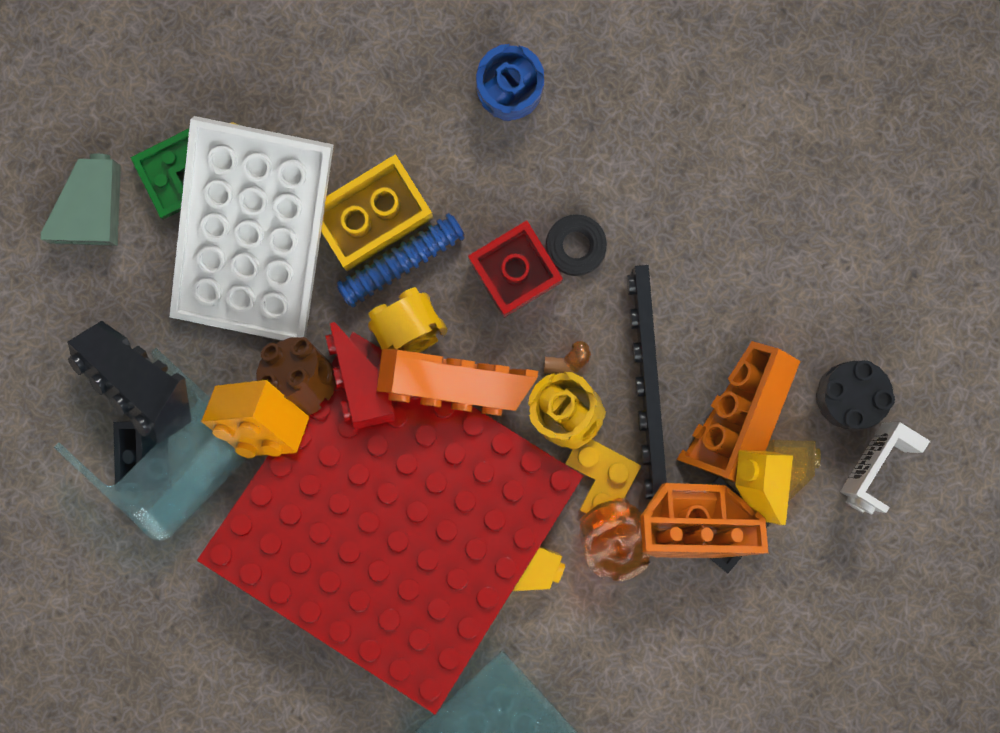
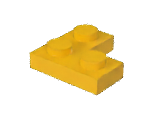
(610, 470)

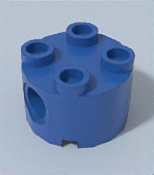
(510, 82)

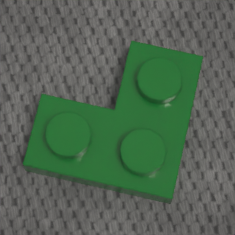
(160, 172)

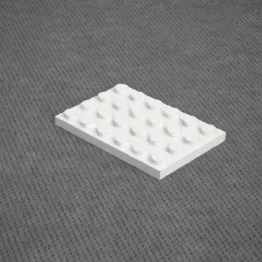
(249, 229)

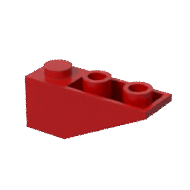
(360, 381)

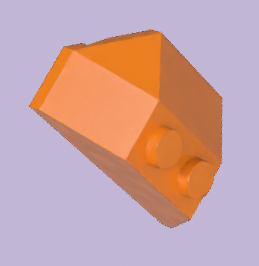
(701, 523)

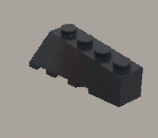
(131, 381)

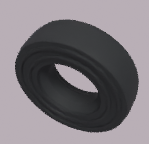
(586, 226)

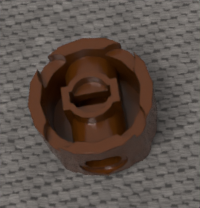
(298, 372)

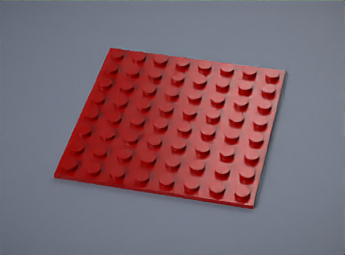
(394, 534)

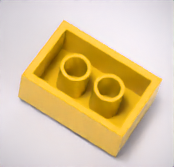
(373, 213)

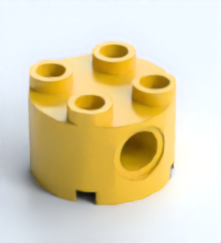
(407, 323)
(566, 409)

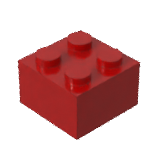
(515, 269)

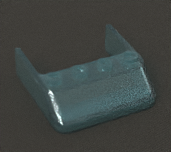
(173, 475)

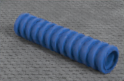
(400, 260)

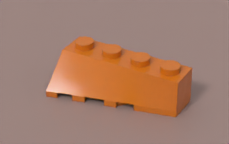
(453, 381)
(744, 412)

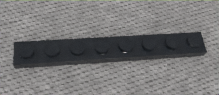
(647, 384)

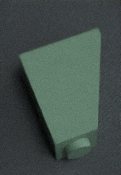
(87, 205)

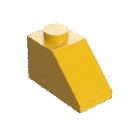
(765, 483)

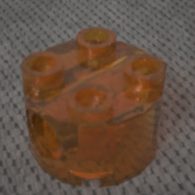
(613, 540)

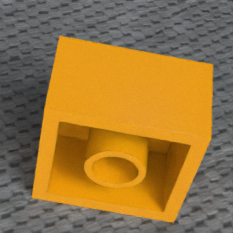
(255, 419)

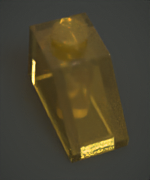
(805, 460)

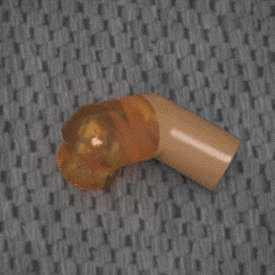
(572, 362)

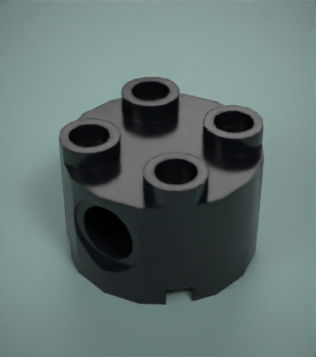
(855, 395)

